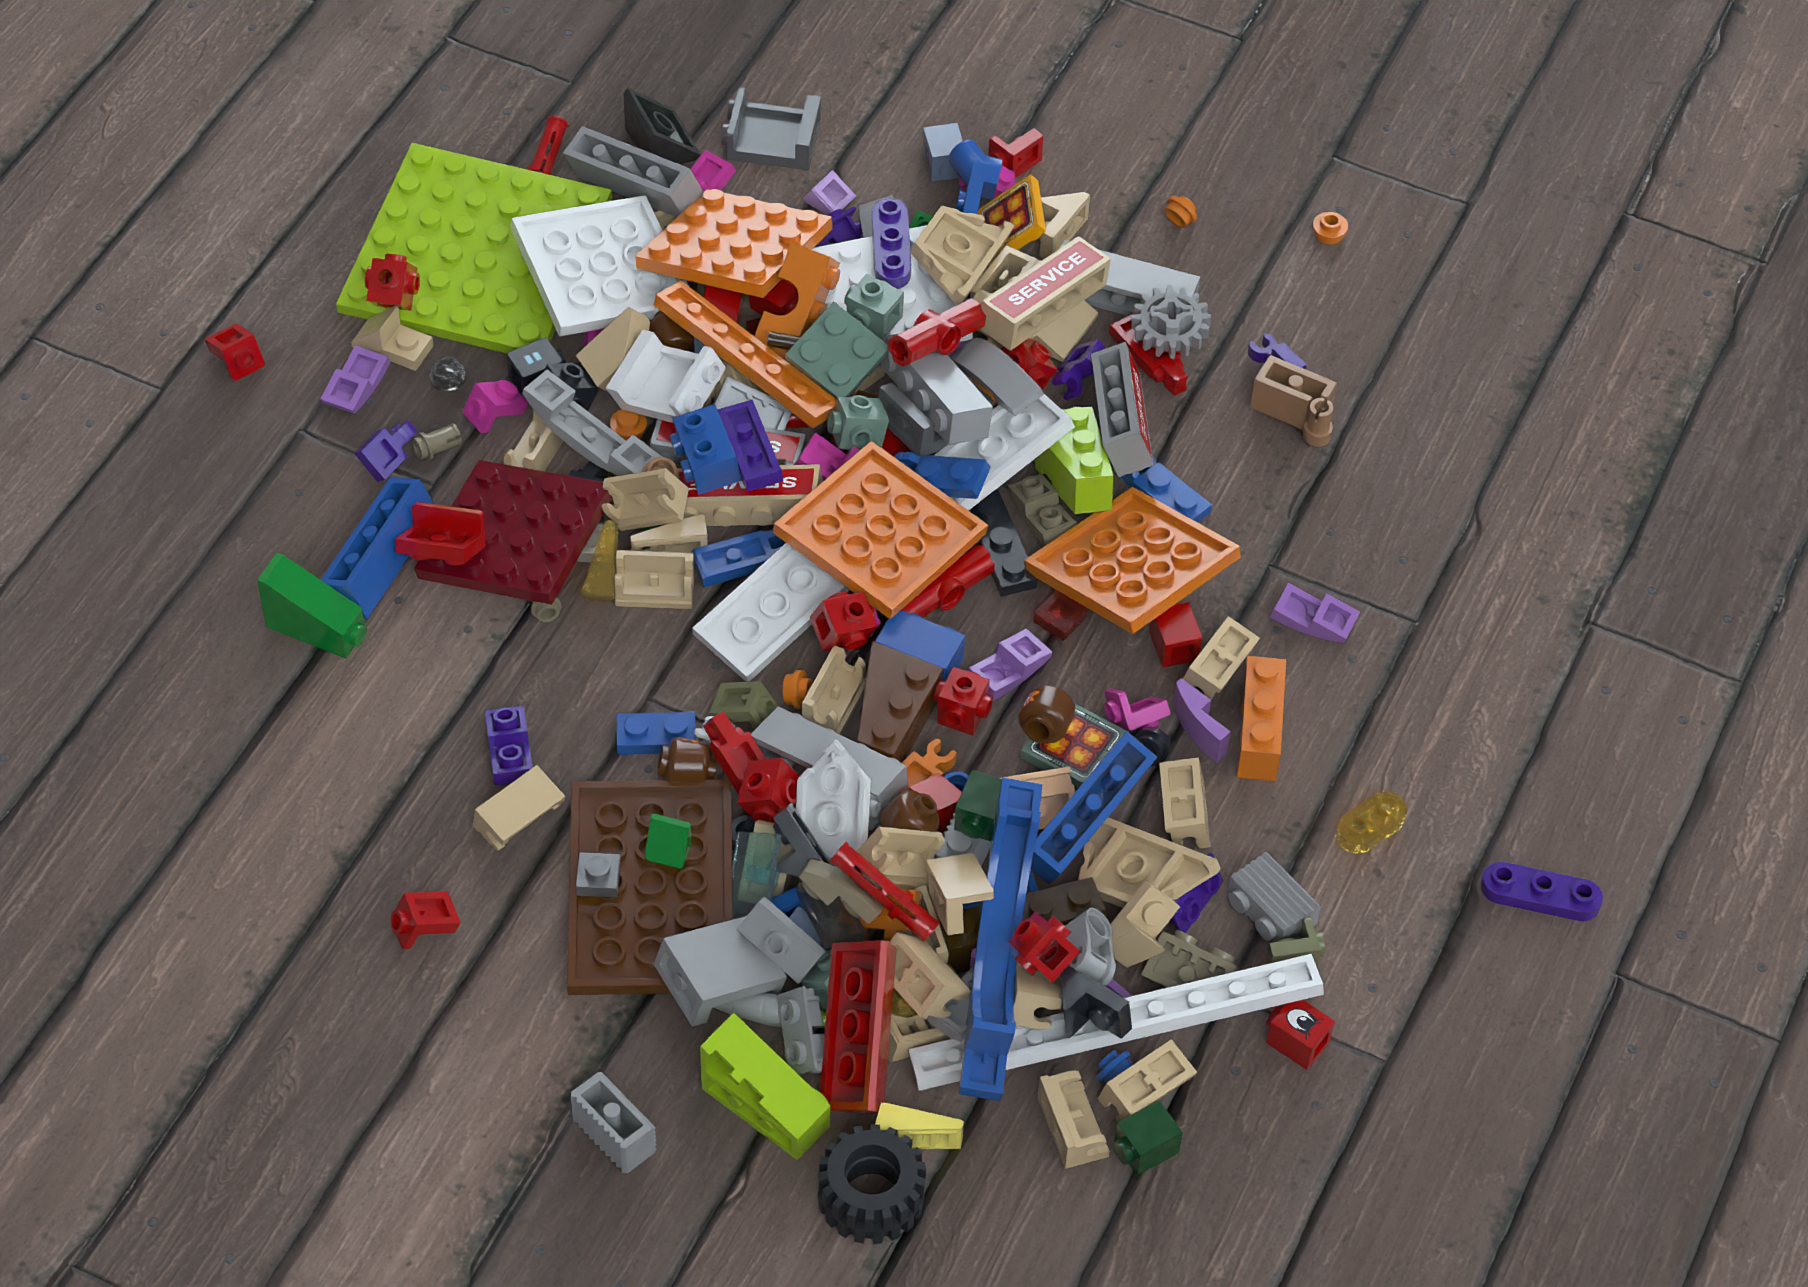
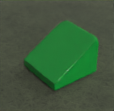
(668, 841)

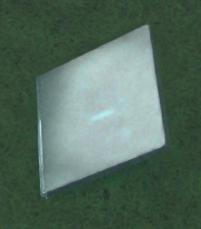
(754, 869)

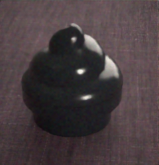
(1156, 742)

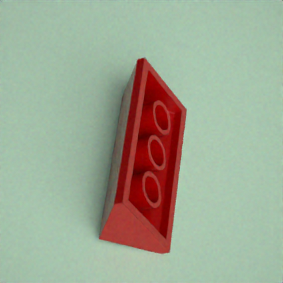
(858, 1026)

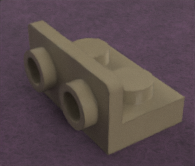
(1185, 962)

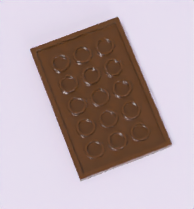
(620, 936)

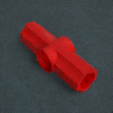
(936, 332)
(951, 585)

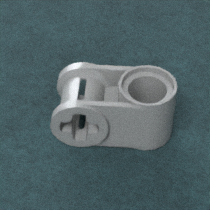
(1093, 938)

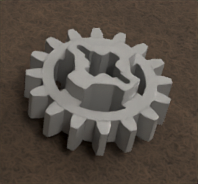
(1171, 321)

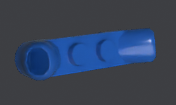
(977, 172)

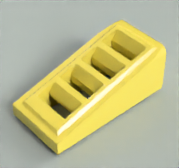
(923, 1128)

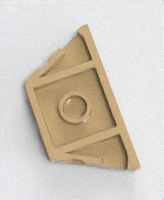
(958, 249)
(1126, 857)

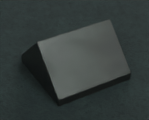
(657, 129)

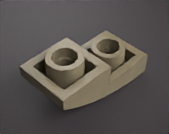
(1041, 508)
(828, 882)

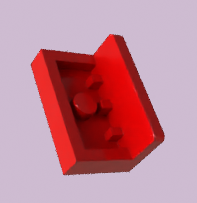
(443, 534)

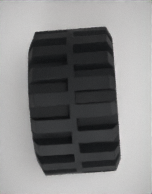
(868, 1214)

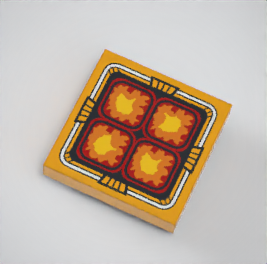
(1022, 208)

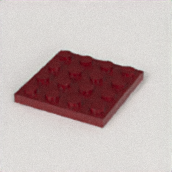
(532, 531)

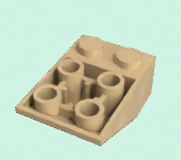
(1060, 334)

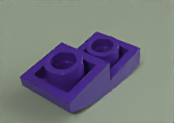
(508, 743)

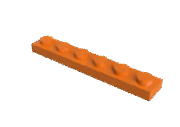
(746, 353)

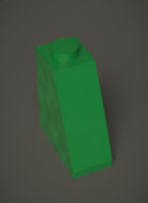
(309, 608)

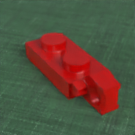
(1158, 368)
(731, 748)

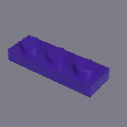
(751, 445)

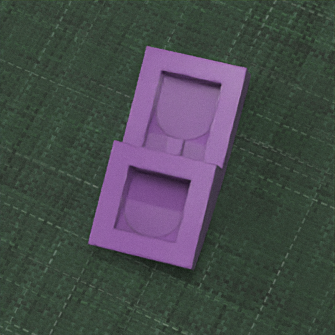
(356, 381)
(1322, 619)
(1013, 662)
(1193, 713)

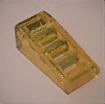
(601, 574)

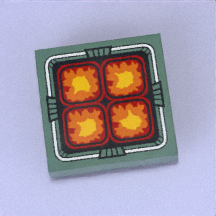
(1081, 748)

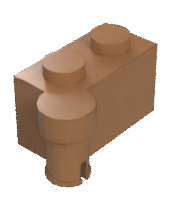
(1296, 399)

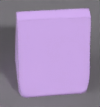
(829, 194)

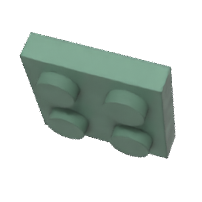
(837, 352)

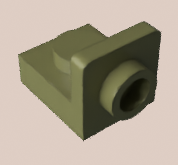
(744, 702)
(1308, 943)

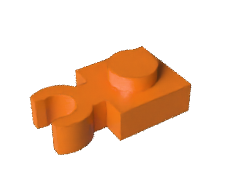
(924, 767)

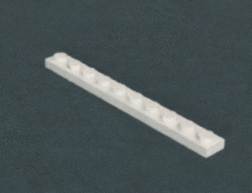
(1150, 1015)

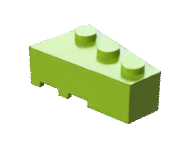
(1080, 465)
(762, 1088)

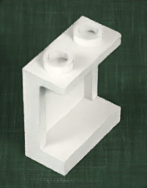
(664, 379)

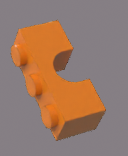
(813, 277)
(1262, 718)

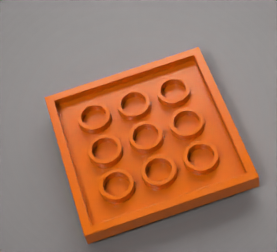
(732, 242)
(880, 529)
(1132, 560)

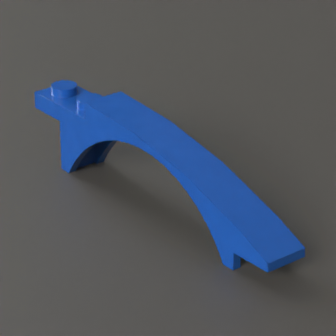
(991, 998)

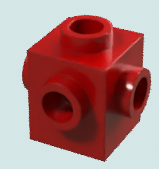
(392, 282)
(1034, 360)
(843, 621)
(963, 700)
(767, 788)
(1043, 946)

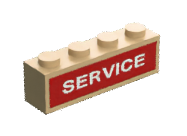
(1044, 292)
(759, 506)

